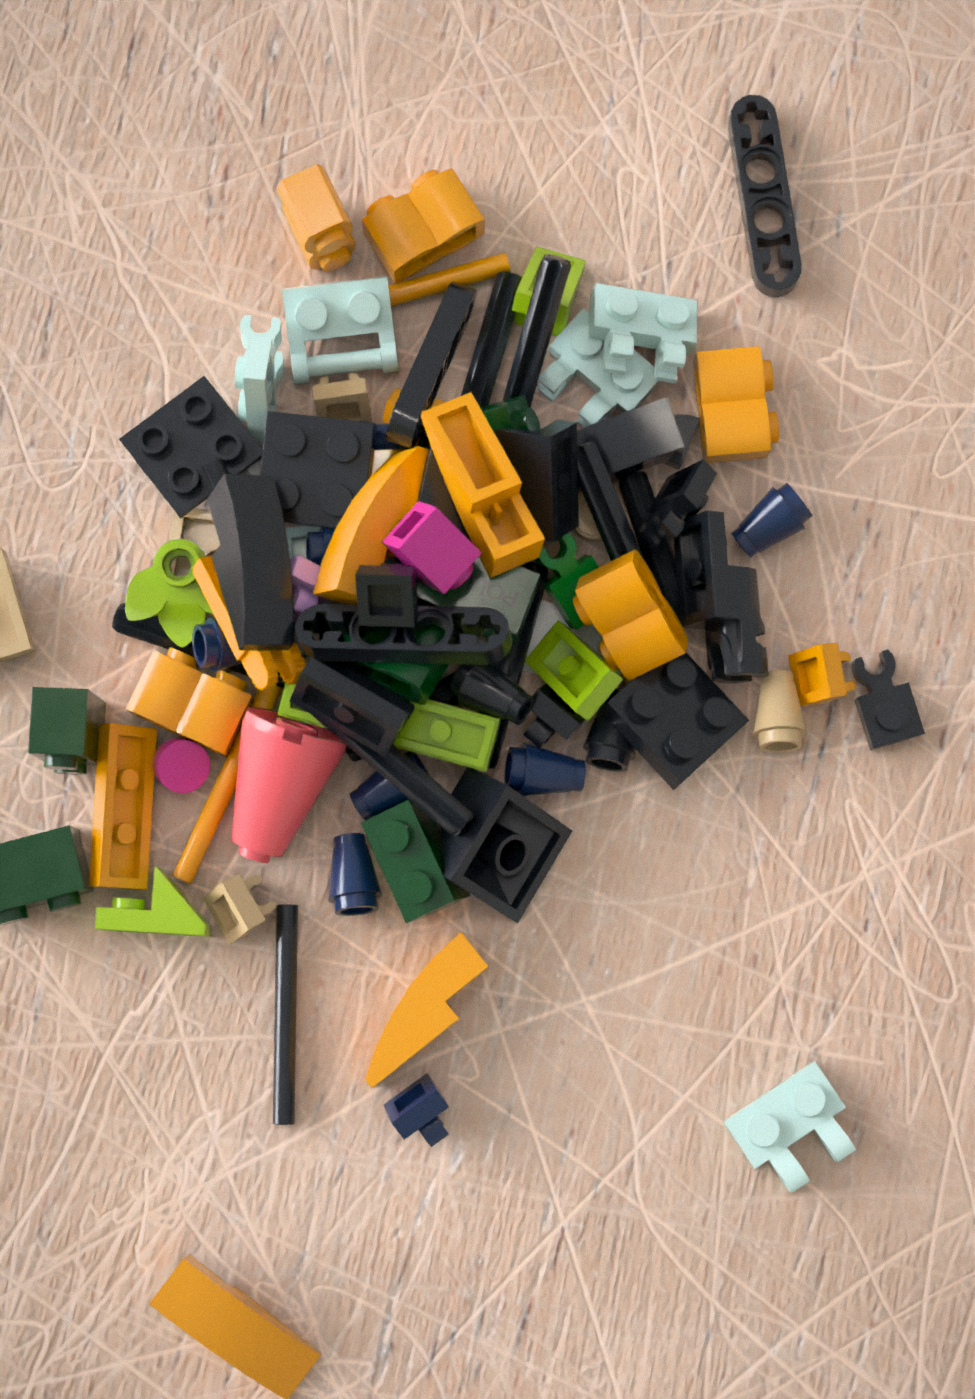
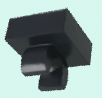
(387, 595)
(553, 716)

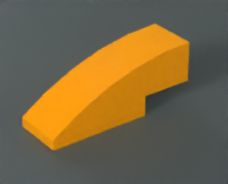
(482, 485)
(367, 521)
(424, 1009)
(235, 1327)

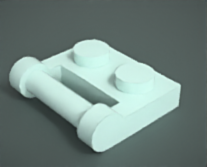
(335, 312)

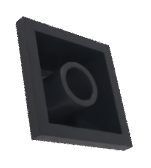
(503, 847)

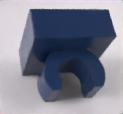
(419, 1109)

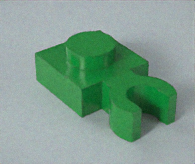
(567, 573)

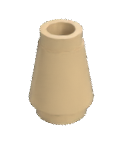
(779, 714)

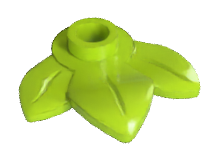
(173, 598)

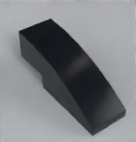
(635, 439)
(253, 561)

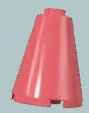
(278, 780)

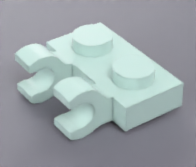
(645, 320)
(583, 358)
(258, 375)
(784, 1116)

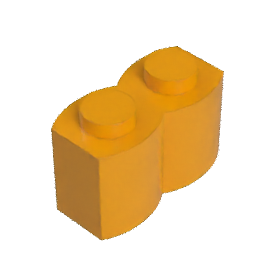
(317, 218)
(423, 224)
(734, 405)
(630, 615)
(191, 702)

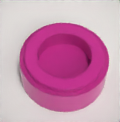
(181, 765)

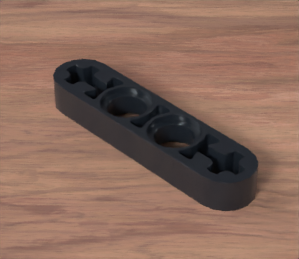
(767, 195)
(431, 365)
(401, 642)

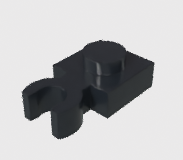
(678, 498)
(887, 710)

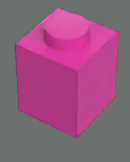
(434, 547)

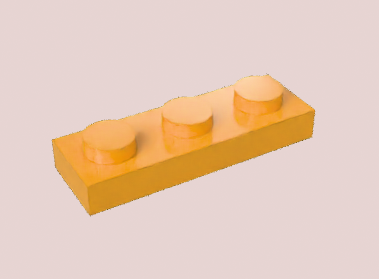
(123, 807)

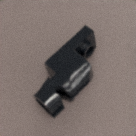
(719, 600)

